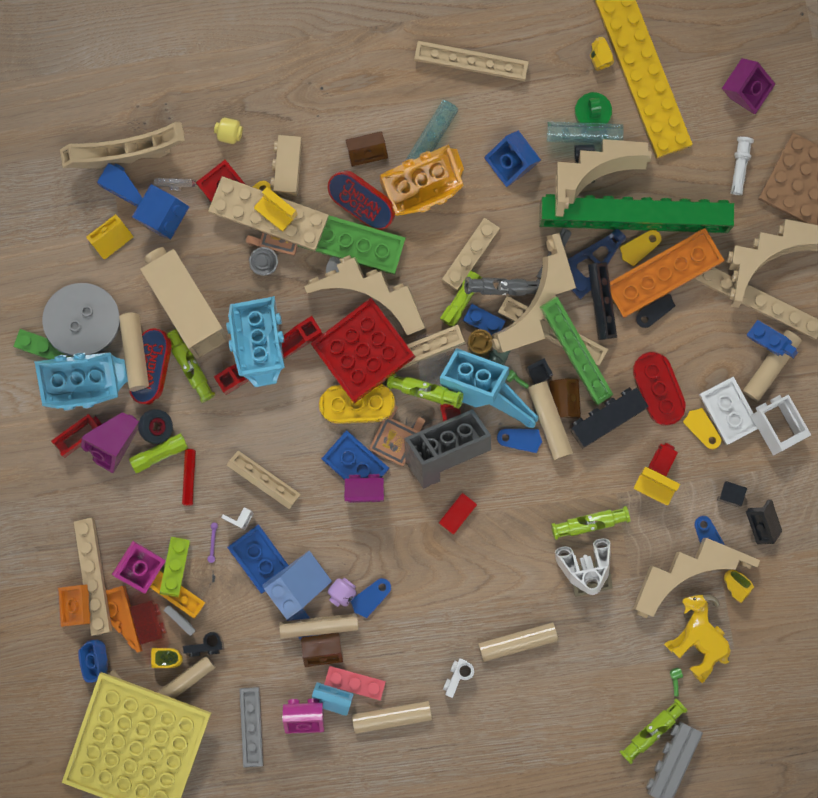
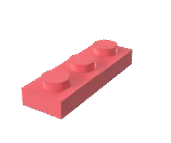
(355, 683)

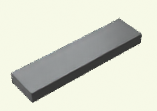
(251, 727)

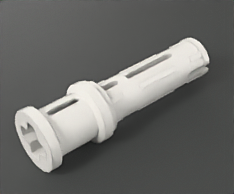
(742, 157)

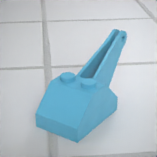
(484, 384)

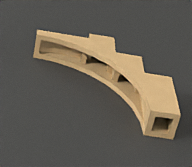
(128, 150)
(745, 262)
(398, 301)

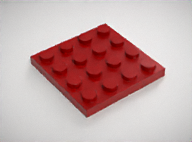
(363, 350)

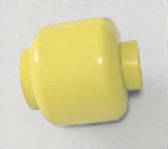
(228, 130)

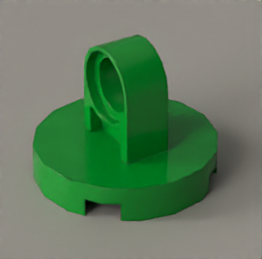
(593, 109)

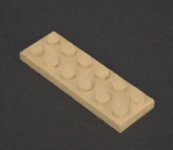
(237, 202)

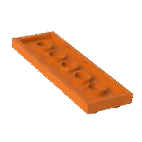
(665, 272)

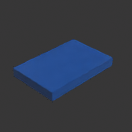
(352, 458)
(258, 556)

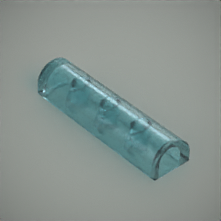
(434, 130)
(583, 132)

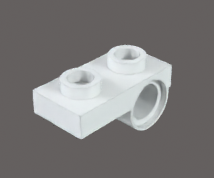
(451, 685)

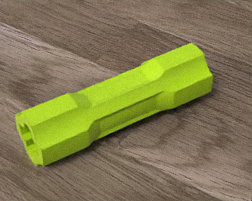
(454, 310)
(170, 447)

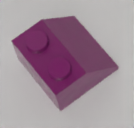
(748, 85)
(364, 489)

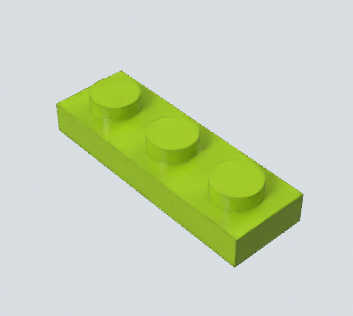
(174, 567)

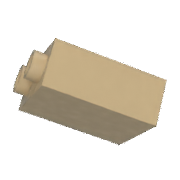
(183, 302)

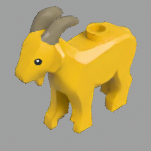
(701, 635)

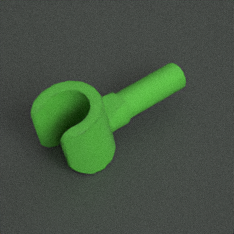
(512, 375)
(676, 674)

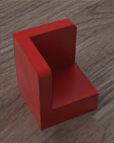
(448, 411)

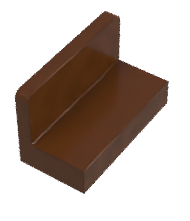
(366, 148)
(566, 397)
(321, 649)

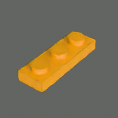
(186, 601)

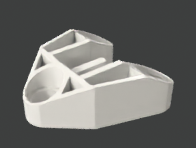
(581, 578)

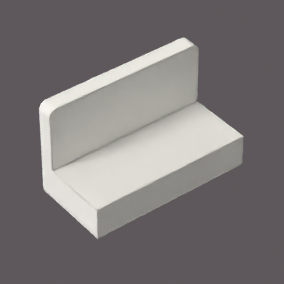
(243, 519)

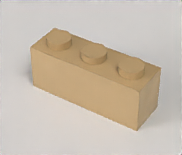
(286, 165)

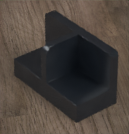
(764, 523)

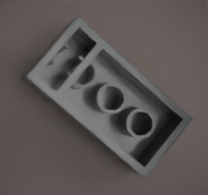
(445, 446)

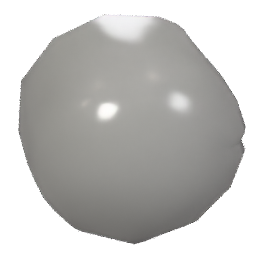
(263, 261)

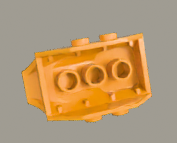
(423, 181)

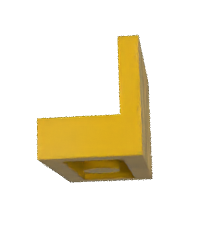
(275, 209)
(109, 236)
(656, 486)

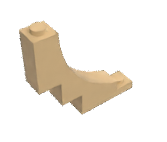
(614, 156)
(555, 279)
(709, 557)

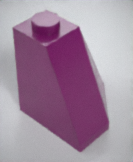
(110, 440)

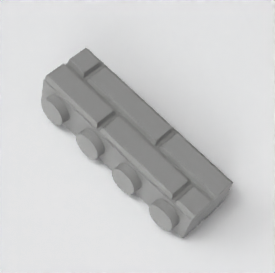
(675, 761)

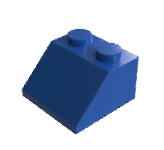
(512, 158)
(160, 212)

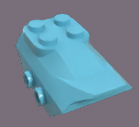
(256, 340)
(80, 380)

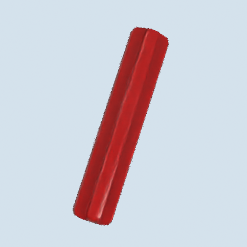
(188, 478)

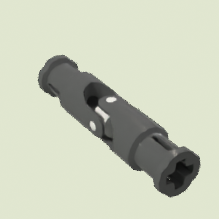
(514, 287)

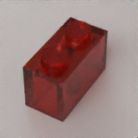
(147, 622)

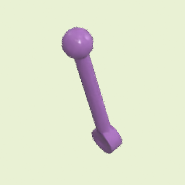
(211, 558)

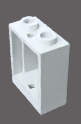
(792, 417)

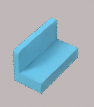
(333, 698)

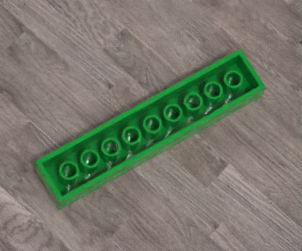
(639, 214)

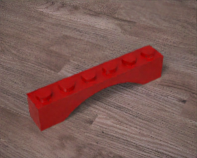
(294, 340)

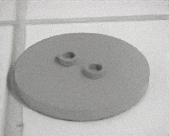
(81, 319)

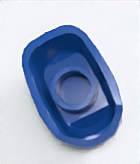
(93, 660)

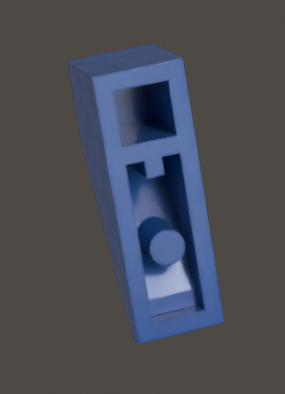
(118, 183)

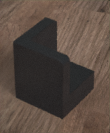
(539, 371)
(732, 494)

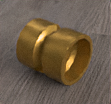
(479, 343)

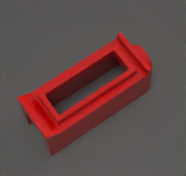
(94, 422)
(663, 459)

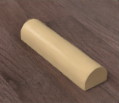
(133, 351)
(769, 370)
(550, 420)
(318, 626)
(518, 642)
(188, 678)
(391, 717)

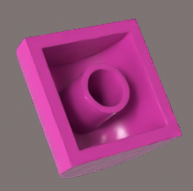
(138, 567)
(303, 716)

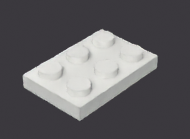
(729, 410)

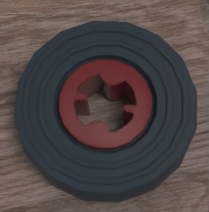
(146, 426)

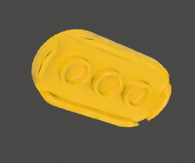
(373, 407)

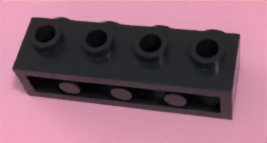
(609, 417)

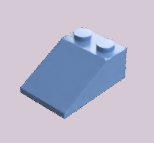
(297, 584)

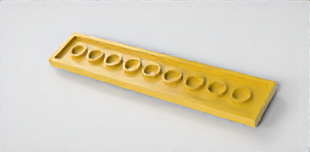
(644, 76)

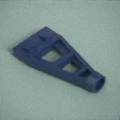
(581, 282)

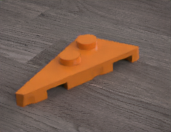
(121, 616)

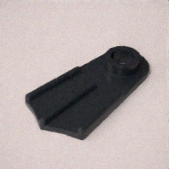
(655, 310)

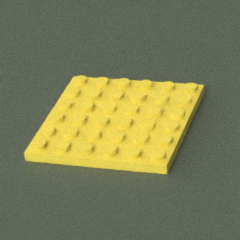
(135, 743)

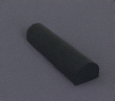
(602, 301)

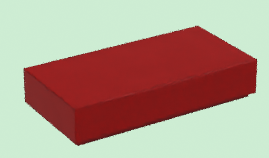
(457, 513)

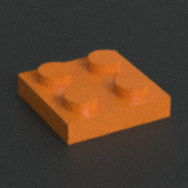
(74, 605)

